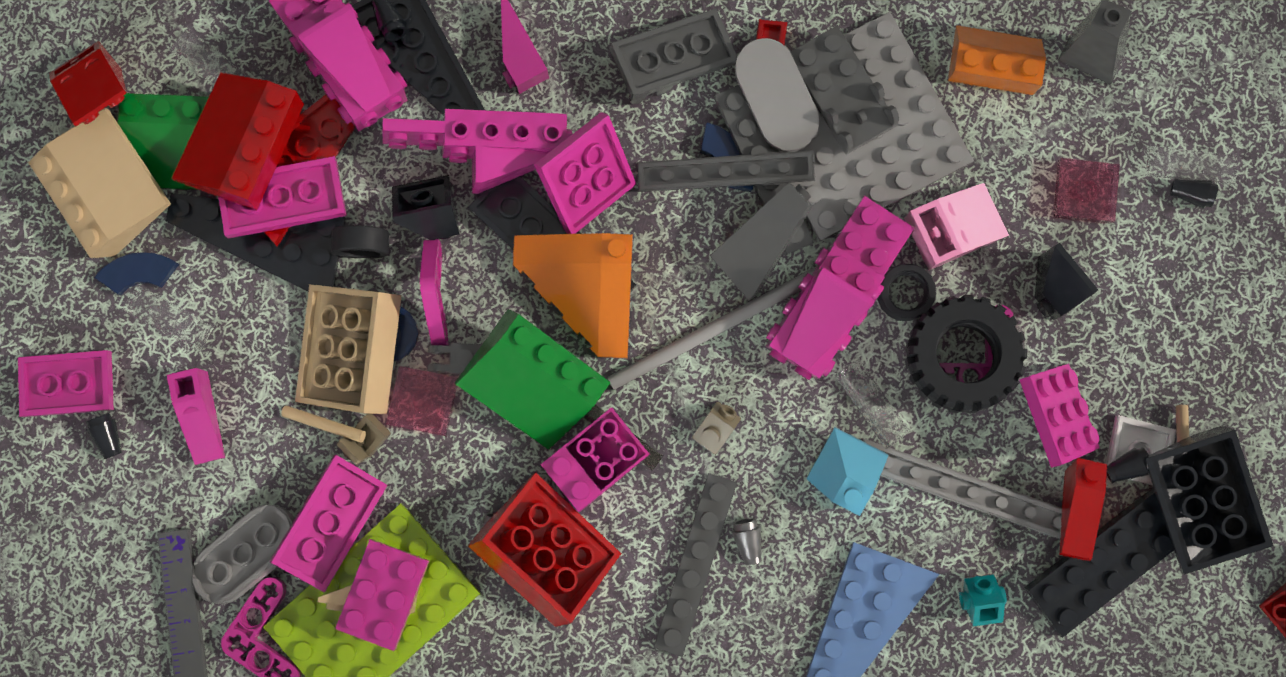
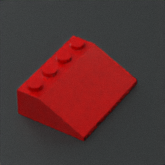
(239, 139)
(545, 551)

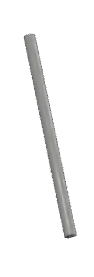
(707, 332)

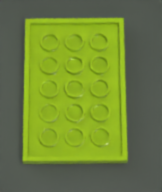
(308, 629)

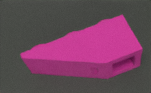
(196, 414)

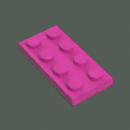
(294, 197)
(328, 523)

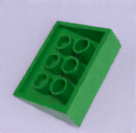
(160, 131)
(531, 380)

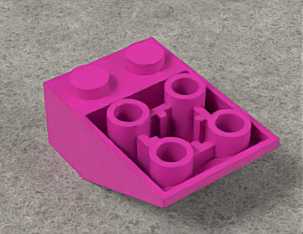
(595, 459)

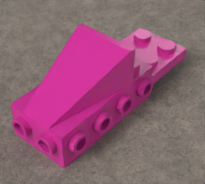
(343, 58)
(497, 141)
(838, 290)

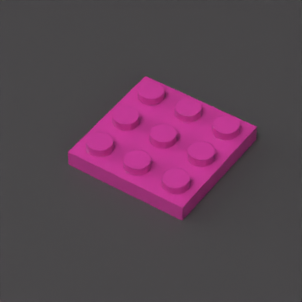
(585, 173)
(1060, 414)

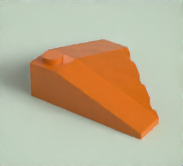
(586, 281)

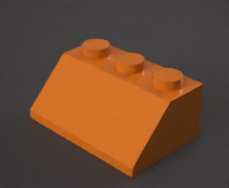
(997, 60)

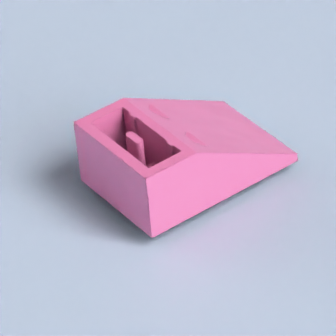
(955, 225)

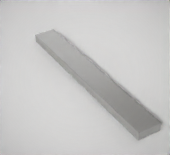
(971, 492)

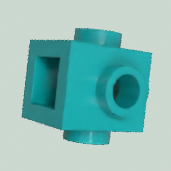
(983, 600)

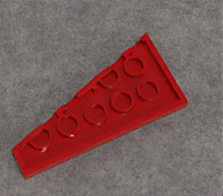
(316, 135)

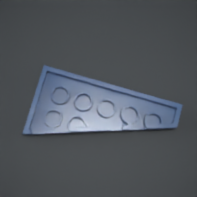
(866, 611)

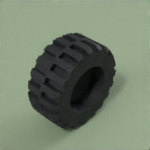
(993, 326)

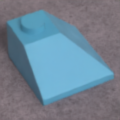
(847, 470)

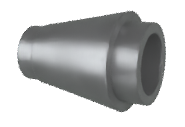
(748, 540)

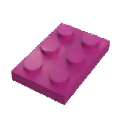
(65, 383)
(382, 594)

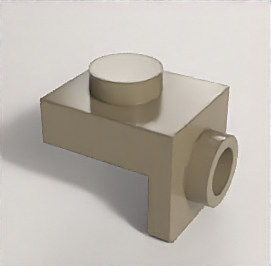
(717, 427)
(375, 436)

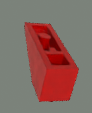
(1082, 507)

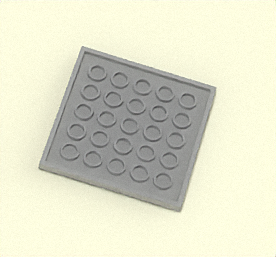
(896, 163)

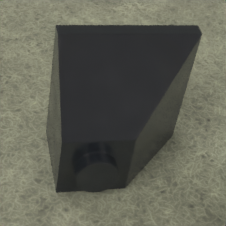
(426, 208)
(1060, 283)

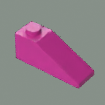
(520, 57)

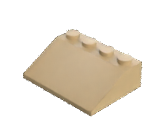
(99, 185)
(348, 349)

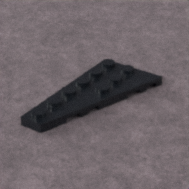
(423, 56)
(300, 257)

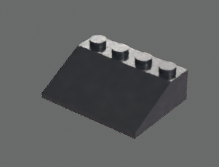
(1208, 499)

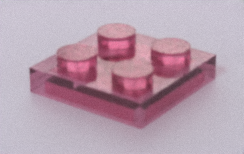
(1086, 190)
(422, 401)

